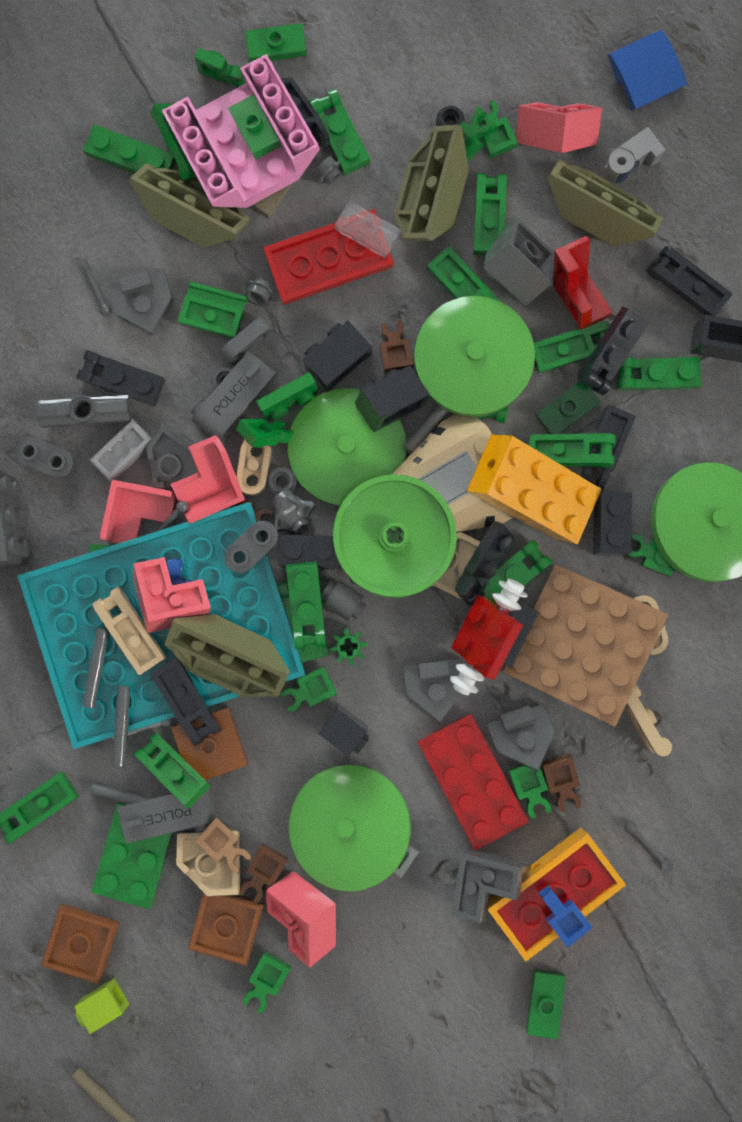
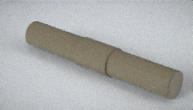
(101, 1096)

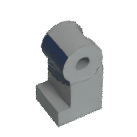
(631, 154)

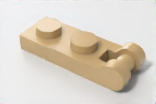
(129, 631)
(644, 723)

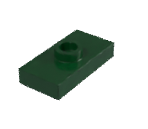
(567, 408)

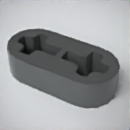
(247, 340)

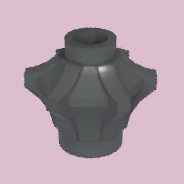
(292, 513)

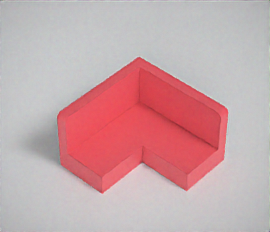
(558, 127)
(214, 484)
(128, 507)
(162, 601)
(306, 915)

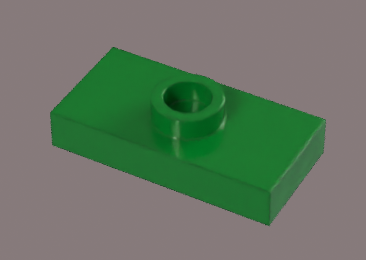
(276, 42)
(254, 127)
(545, 1004)

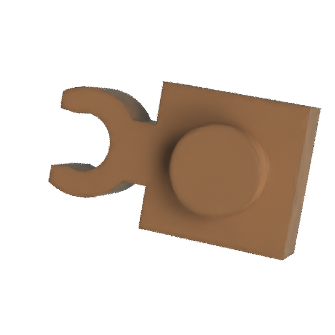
(220, 843)

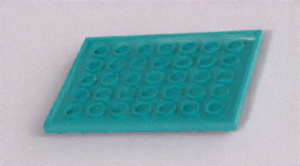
(66, 622)

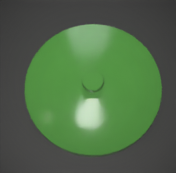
(474, 356)
(337, 448)
(700, 522)
(394, 536)
(350, 827)

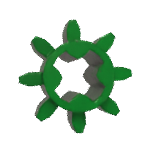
(343, 654)

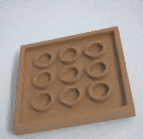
(587, 644)

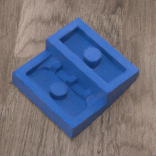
(647, 69)

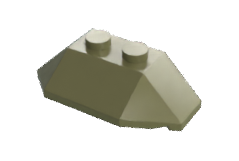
(433, 185)
(601, 206)
(186, 207)
(228, 655)

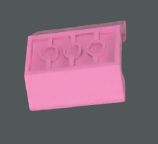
(220, 152)

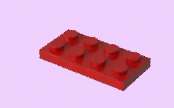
(320, 262)
(473, 781)

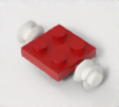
(487, 636)

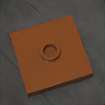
(218, 752)
(226, 927)
(80, 943)

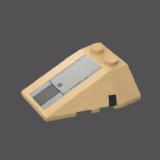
(448, 463)

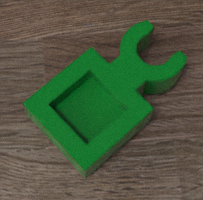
(215, 66)
(474, 132)
(502, 138)
(261, 433)
(651, 556)
(313, 688)
(529, 785)
(267, 978)

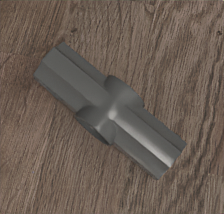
(67, 411)

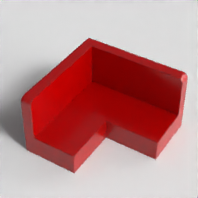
(576, 286)

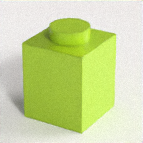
(101, 1006)

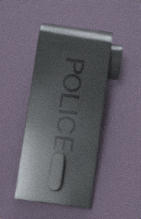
(231, 398)
(164, 816)

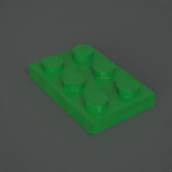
(131, 869)

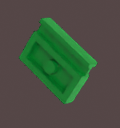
(212, 310)
(296, 392)

